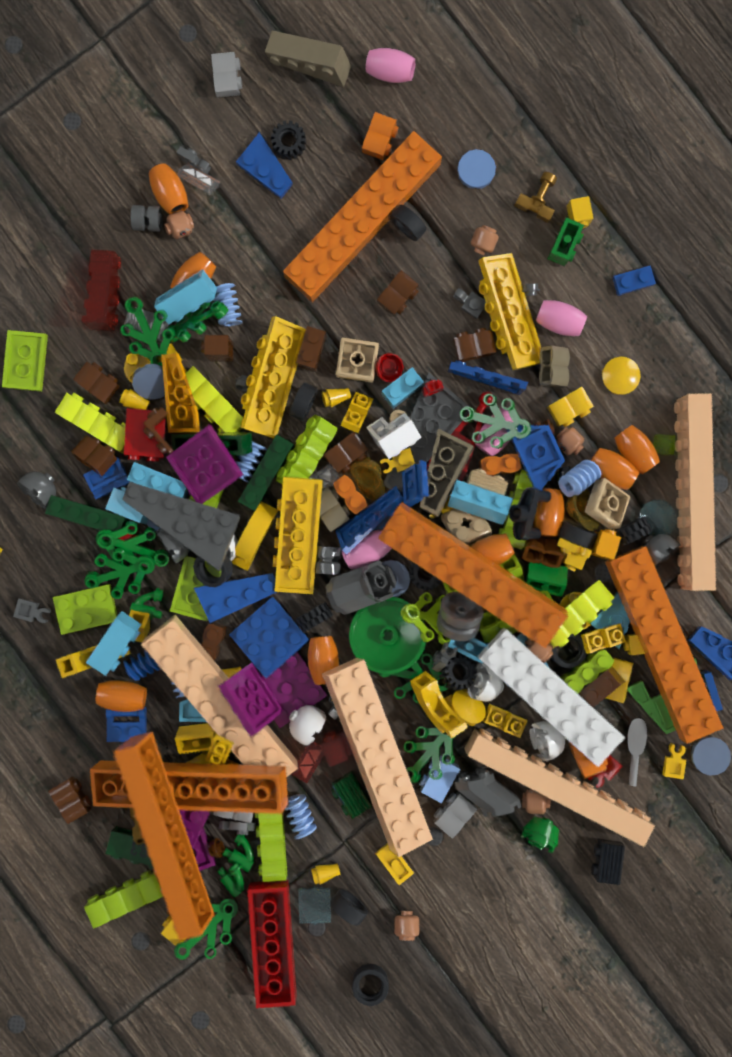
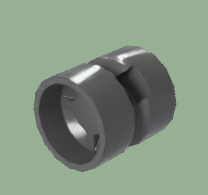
(140, 217)
(328, 560)

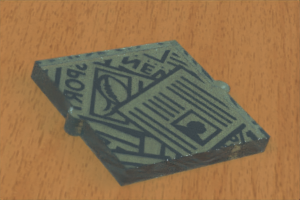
(314, 905)

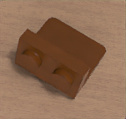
(154, 419)

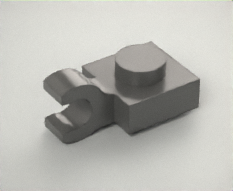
(472, 304)
(442, 657)

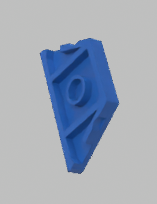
(538, 454)

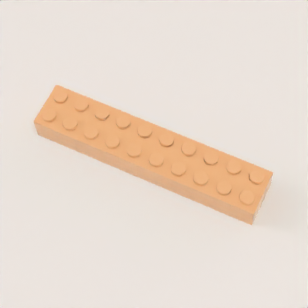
(695, 492)
(198, 680)
(377, 756)
(559, 787)

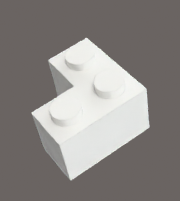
(394, 436)

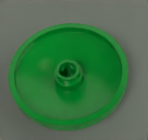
(384, 638)

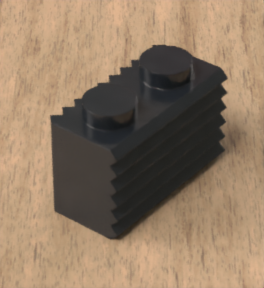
(608, 861)

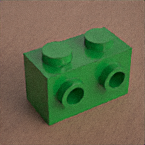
(564, 245)
(546, 578)

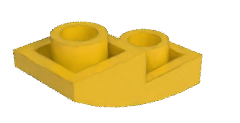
(357, 412)
(603, 638)
(624, 669)
(504, 720)
(219, 750)

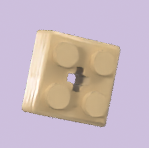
(349, 350)
(481, 479)
(607, 504)
(478, 527)

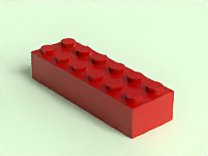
(272, 944)

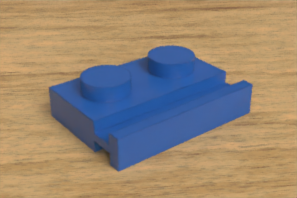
(415, 483)
(103, 485)

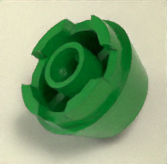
(541, 833)

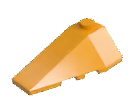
(179, 400)

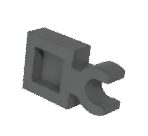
(190, 156)
(29, 610)
(241, 827)

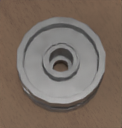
(459, 617)

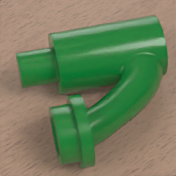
(138, 604)
(236, 856)
(232, 879)

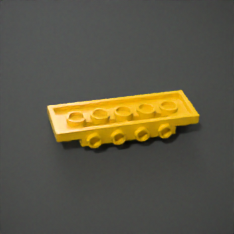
(509, 311)
(271, 377)
(297, 535)

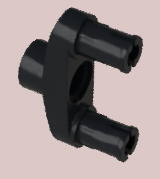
(524, 513)

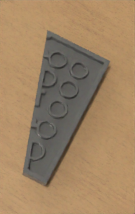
(429, 415)
(193, 524)

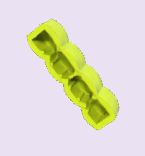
(213, 403)
(92, 421)
(583, 610)

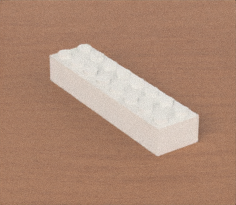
(550, 697)

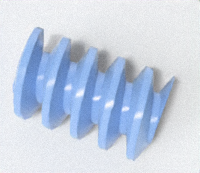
(224, 295)
(248, 460)
(579, 478)
(301, 816)

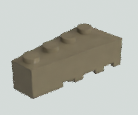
(309, 57)
(444, 469)

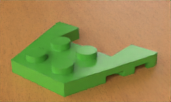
(652, 706)

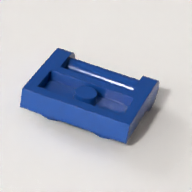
(122, 730)

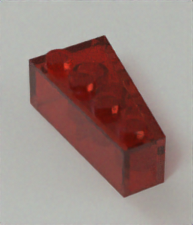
(102, 291)

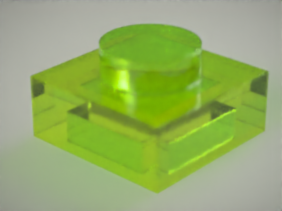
(664, 444)

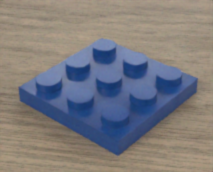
(269, 637)

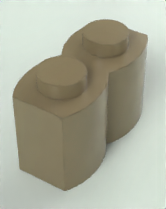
(554, 366)
(331, 511)

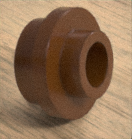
(216, 848)

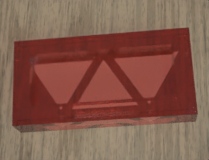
(308, 761)

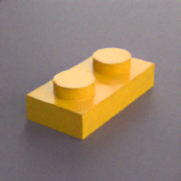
(395, 865)

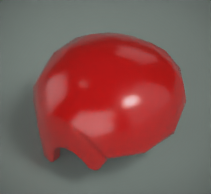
(389, 367)

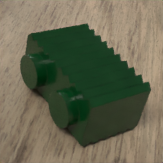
(351, 795)

